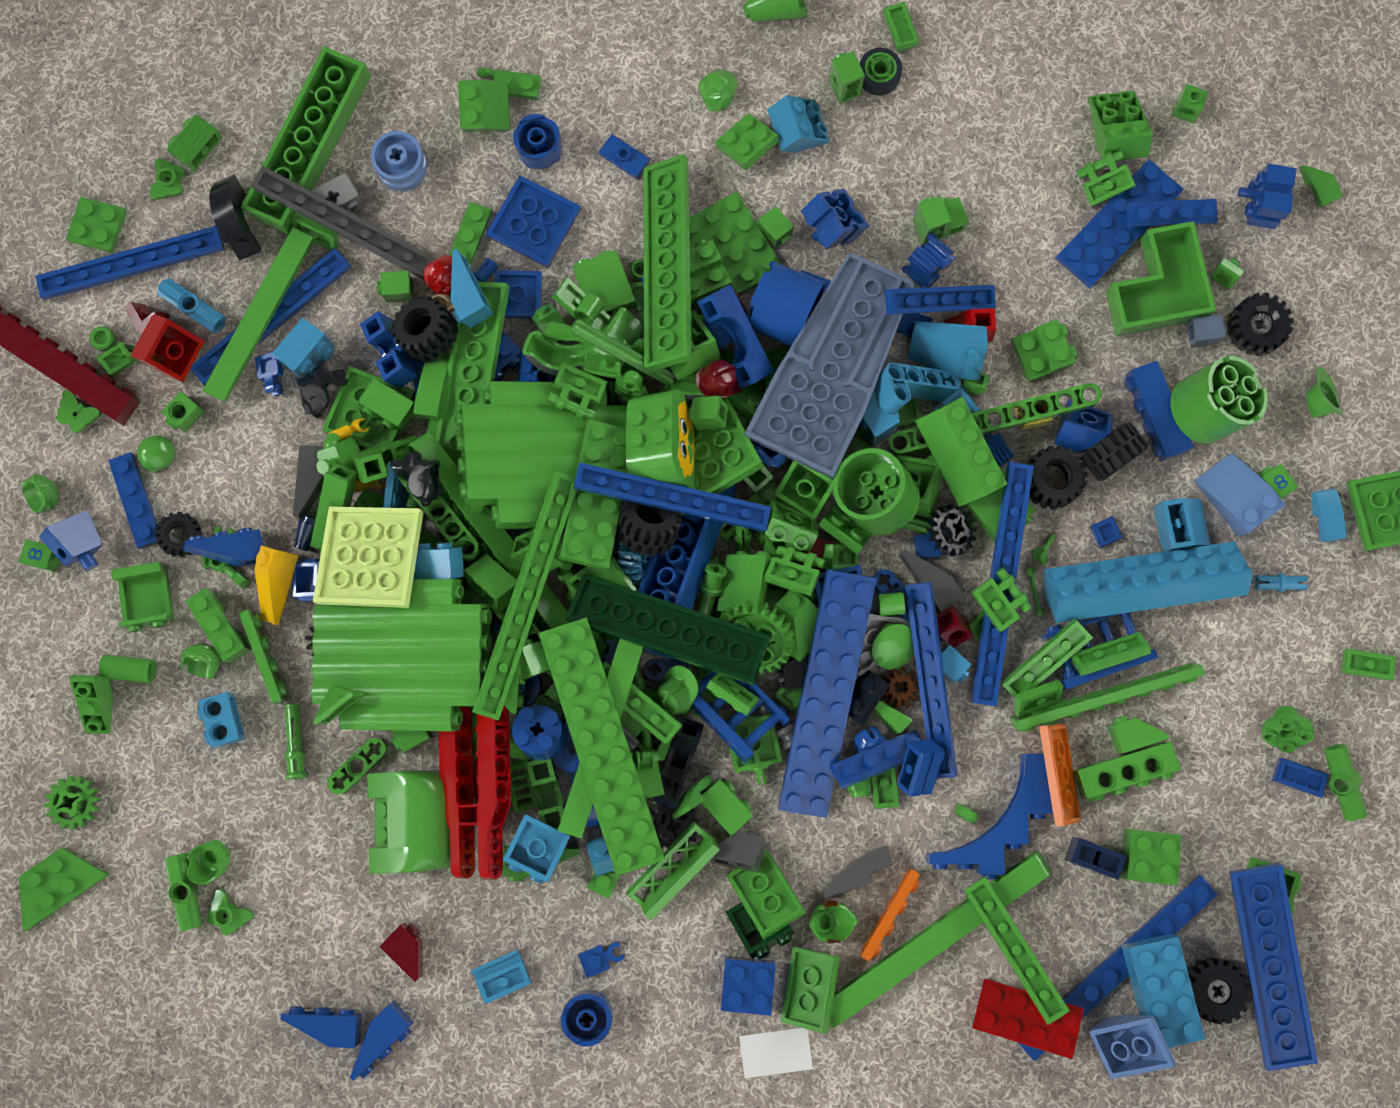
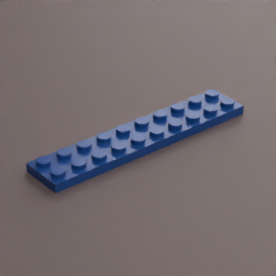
(826, 692)

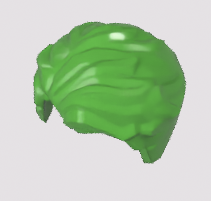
(718, 89)
(40, 493)
(201, 660)
(207, 862)

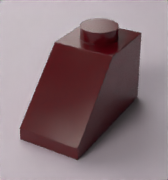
(406, 950)

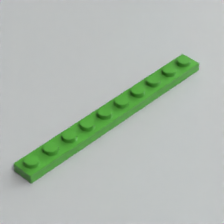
(525, 596)

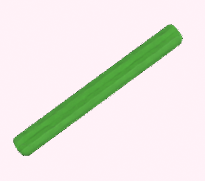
(619, 351)

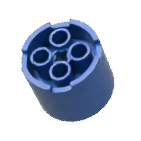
(783, 303)

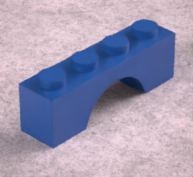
(749, 358)

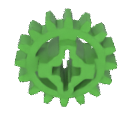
(62, 797)

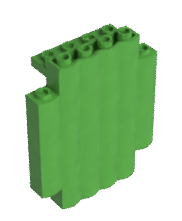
(518, 445)
(406, 661)

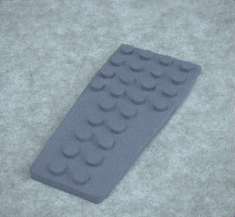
(830, 369)

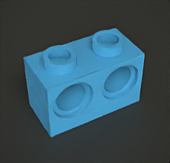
(227, 717)

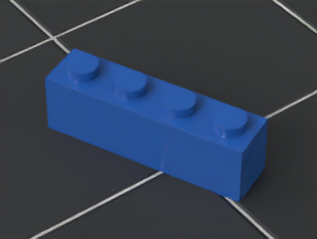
(1153, 403)

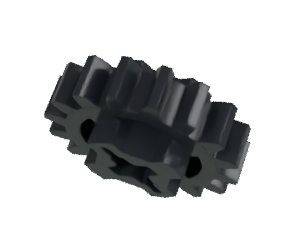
(951, 530)
(660, 829)

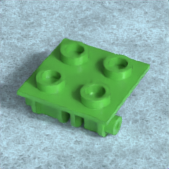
(648, 772)

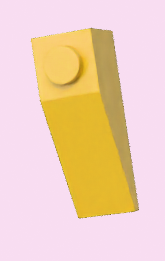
(273, 578)

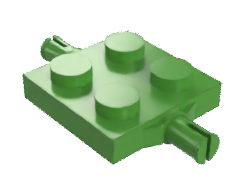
(765, 750)

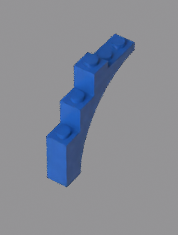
(987, 851)

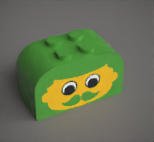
(660, 438)

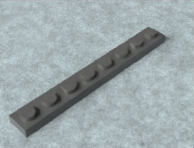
(341, 221)

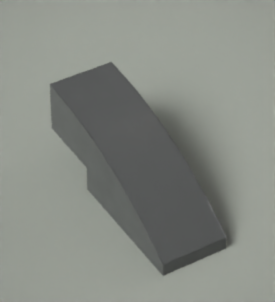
(858, 871)

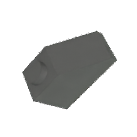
(741, 851)

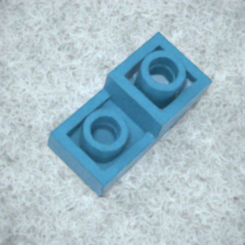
(1328, 509)

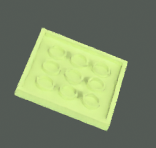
(368, 556)

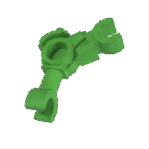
(226, 568)

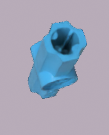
(181, 299)

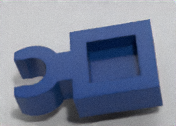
(596, 959)

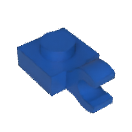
(269, 370)

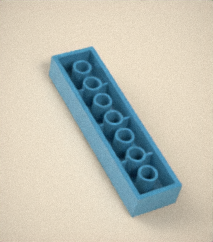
(1146, 582)

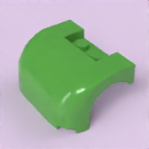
(409, 822)

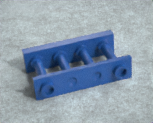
(1072, 677)
(727, 728)

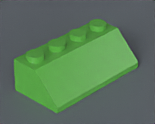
(961, 452)

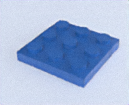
(533, 221)

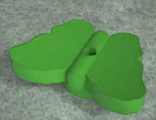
(163, 188)
(69, 407)
(235, 916)

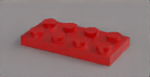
(1013, 1016)

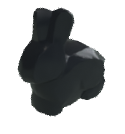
(315, 389)
(422, 476)

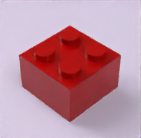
(167, 348)

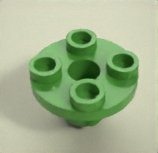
(1287, 729)

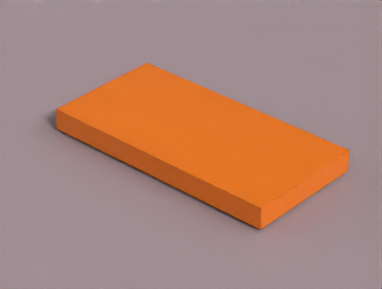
(1060, 774)

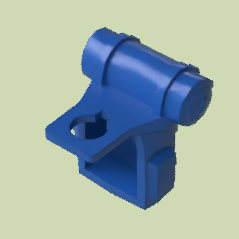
(305, 579)

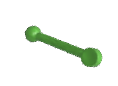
(1030, 572)

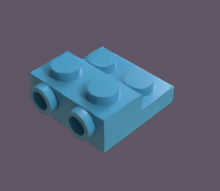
(536, 849)

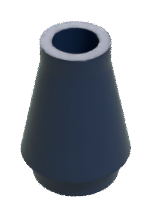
(304, 532)

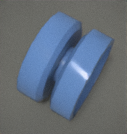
(399, 161)

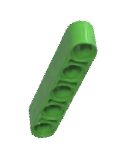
(446, 522)

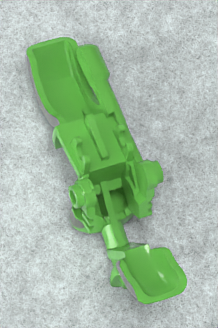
(591, 359)

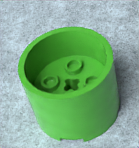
(1218, 400)
(867, 476)

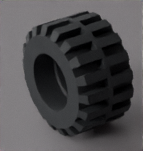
(412, 321)
(1114, 451)
(1069, 465)
(647, 528)

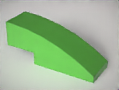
(431, 389)

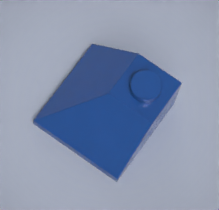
(1082, 428)

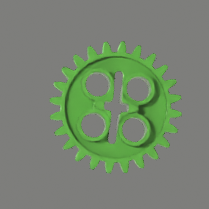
(758, 619)

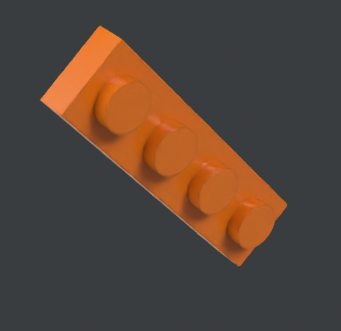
(885, 923)

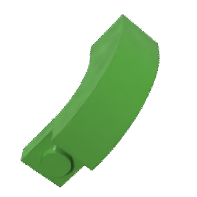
(374, 461)

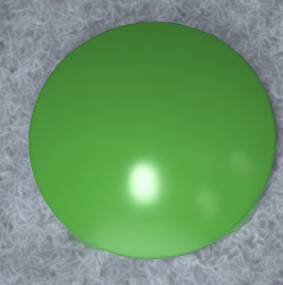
(893, 646)

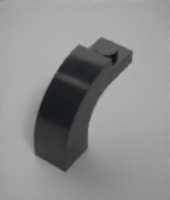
(225, 205)
(679, 762)

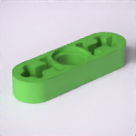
(348, 783)

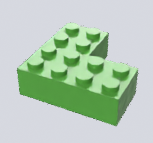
(1173, 290)

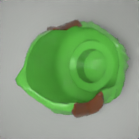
(832, 922)

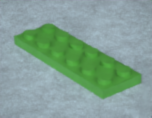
(594, 517)

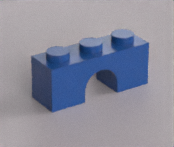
(395, 363)

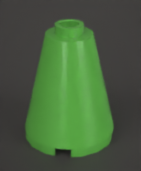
(775, 10)

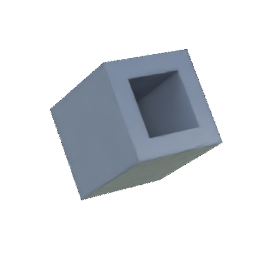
(1206, 330)

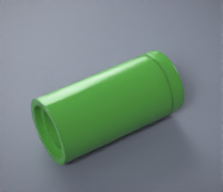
(127, 668)

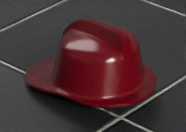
(718, 379)

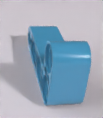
(902, 382)

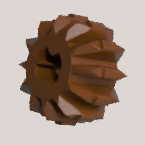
(909, 686)

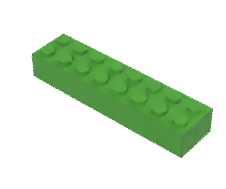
(310, 132)

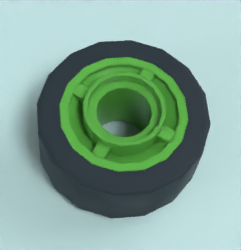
(884, 60)

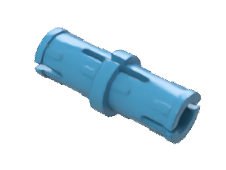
(1281, 582)

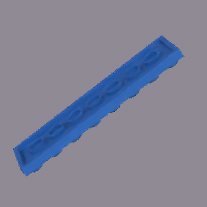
(1273, 967)

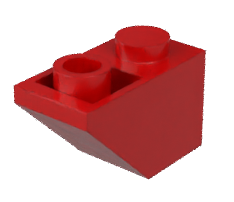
(977, 317)

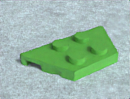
(55, 884)

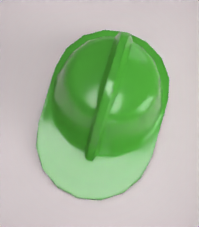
(1322, 396)
(677, 690)

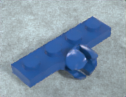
(873, 756)

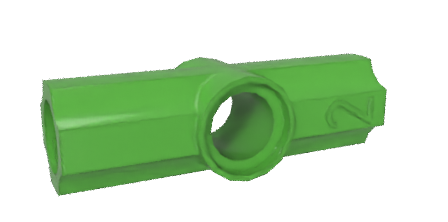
(1342, 769)
(186, 908)

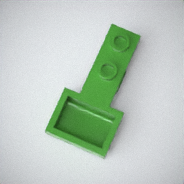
(589, 309)

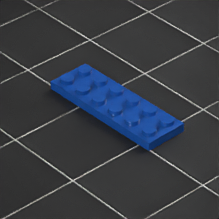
(1107, 233)

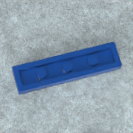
(1171, 213)
(134, 499)

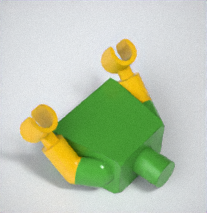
(341, 448)

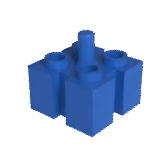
(1269, 196)
(834, 218)

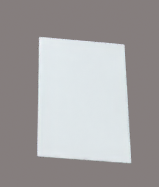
(775, 1052)

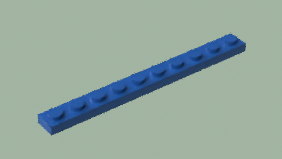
(1006, 555)
(1114, 969)

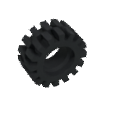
(167, 524)

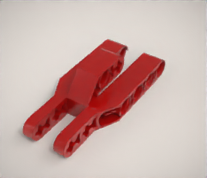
(491, 792)

